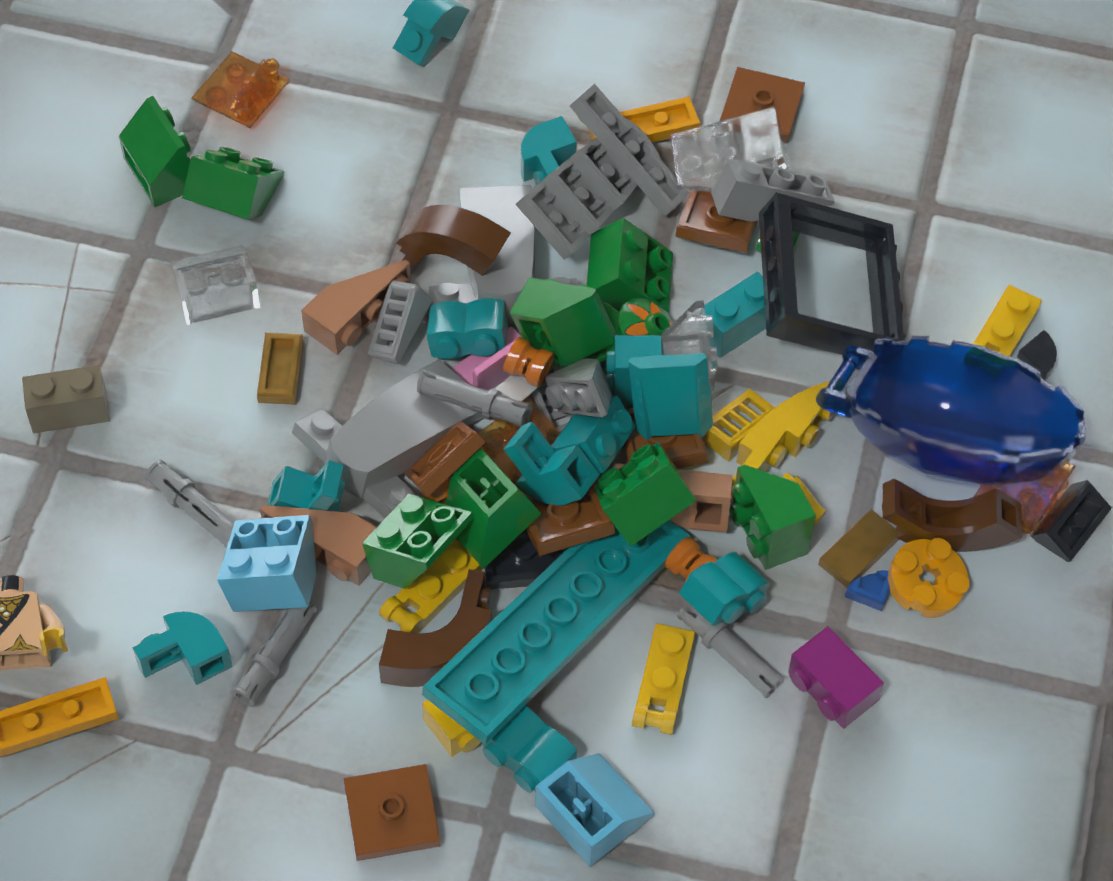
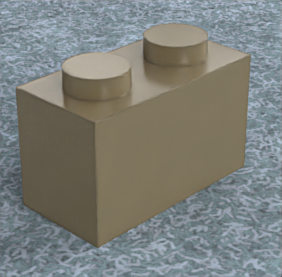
(65, 399)

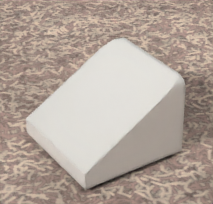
(516, 388)

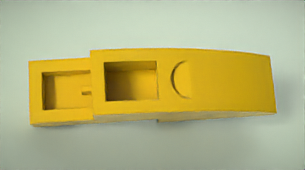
(783, 431)

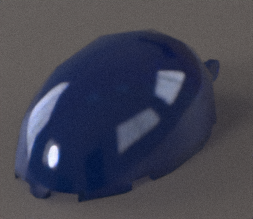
(957, 411)

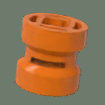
(528, 362)
(686, 558)

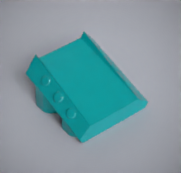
(671, 394)

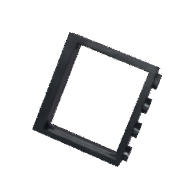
(782, 319)

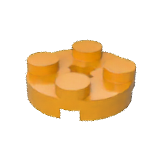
(942, 562)

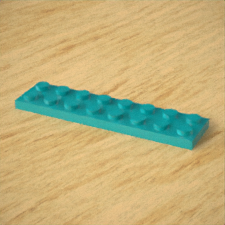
(546, 628)

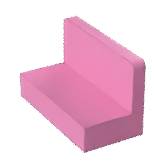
(486, 371)

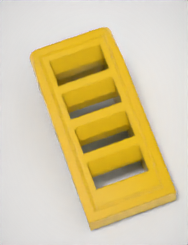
(723, 443)

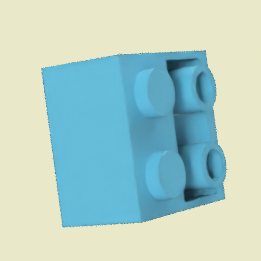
(269, 564)
(590, 806)

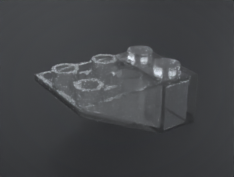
(704, 150)

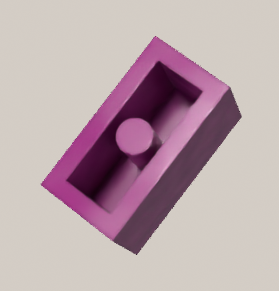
(835, 678)

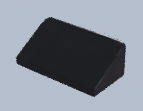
(1072, 520)

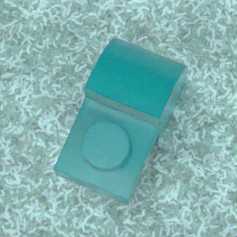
(426, 25)
(545, 149)
(548, 474)
(308, 491)
(188, 639)

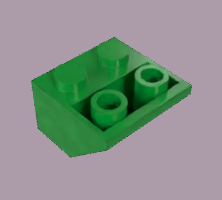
(156, 152)
(231, 182)
(629, 265)
(562, 319)
(643, 493)
(496, 504)
(772, 515)
(412, 539)

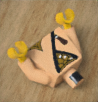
(26, 627)

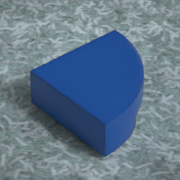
(870, 590)

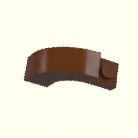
(452, 233)
(965, 524)
(416, 658)

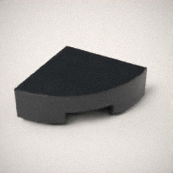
(1039, 354)

